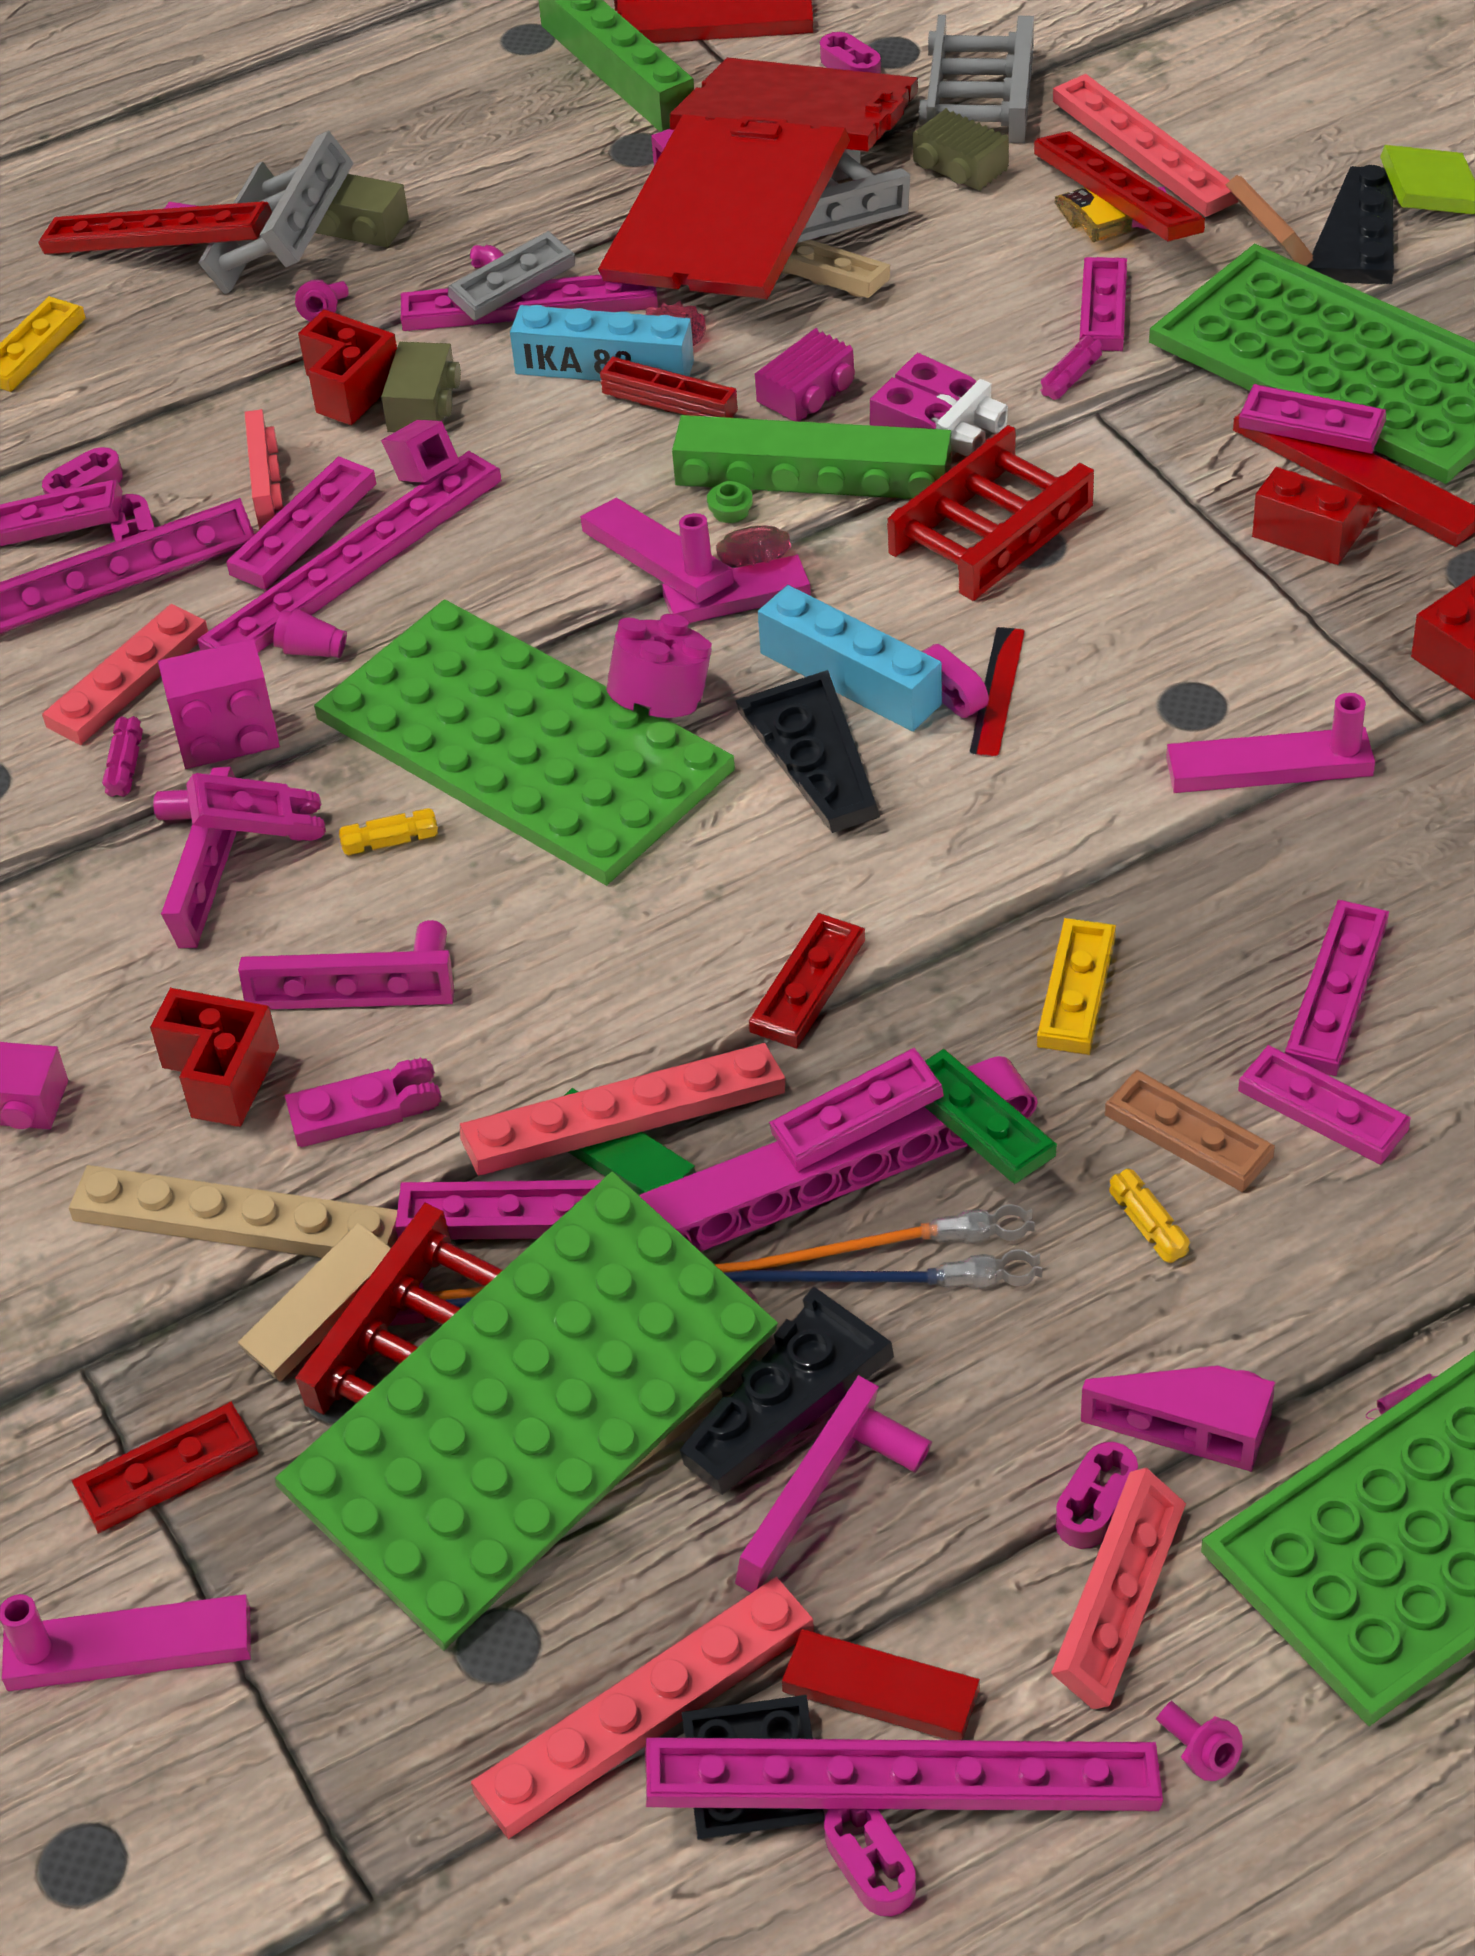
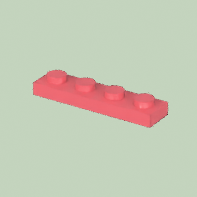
(123, 674)
(1118, 1589)

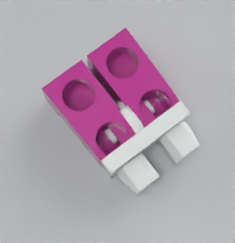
(939, 398)

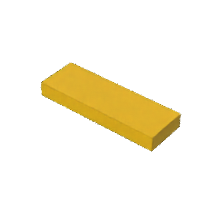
(36, 339)
(1076, 986)

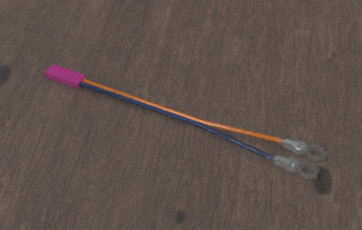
(968, 1227)

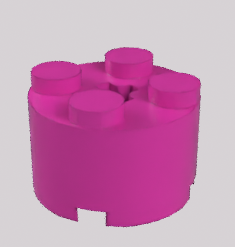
(658, 665)

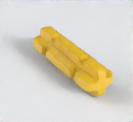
(388, 831)
(1149, 1215)

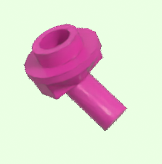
(317, 295)
(1210, 1748)

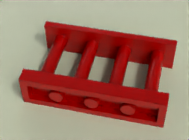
(1003, 544)
(390, 1288)

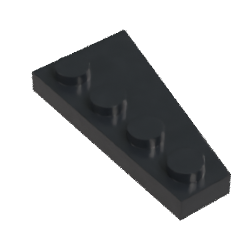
(1359, 230)
(814, 746)
(785, 1391)

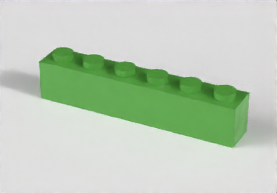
(619, 56)
(809, 456)

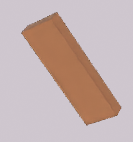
(1269, 220)
(1189, 1130)

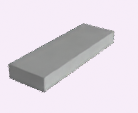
(511, 275)

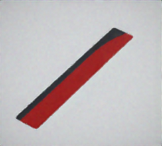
(999, 684)

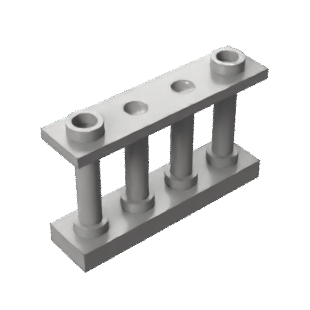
(1013, 90)
(857, 202)
(297, 205)

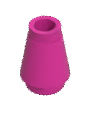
(307, 635)

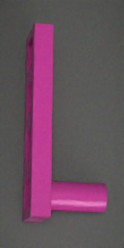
(676, 560)
(1278, 757)
(198, 868)
(354, 978)
(850, 1422)
(120, 1641)

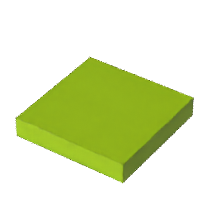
(1430, 179)

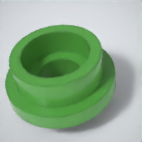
(730, 501)

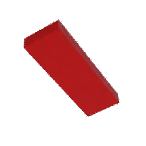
(807, 980)
(164, 1467)
(881, 1685)

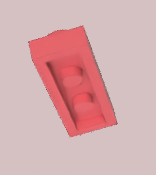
(263, 467)

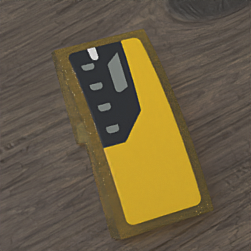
(1092, 213)

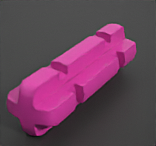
(1071, 367)
(122, 756)

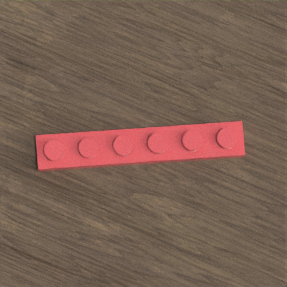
(1145, 144)
(621, 1109)
(641, 1707)

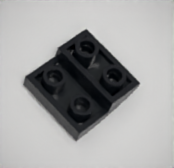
(757, 1720)

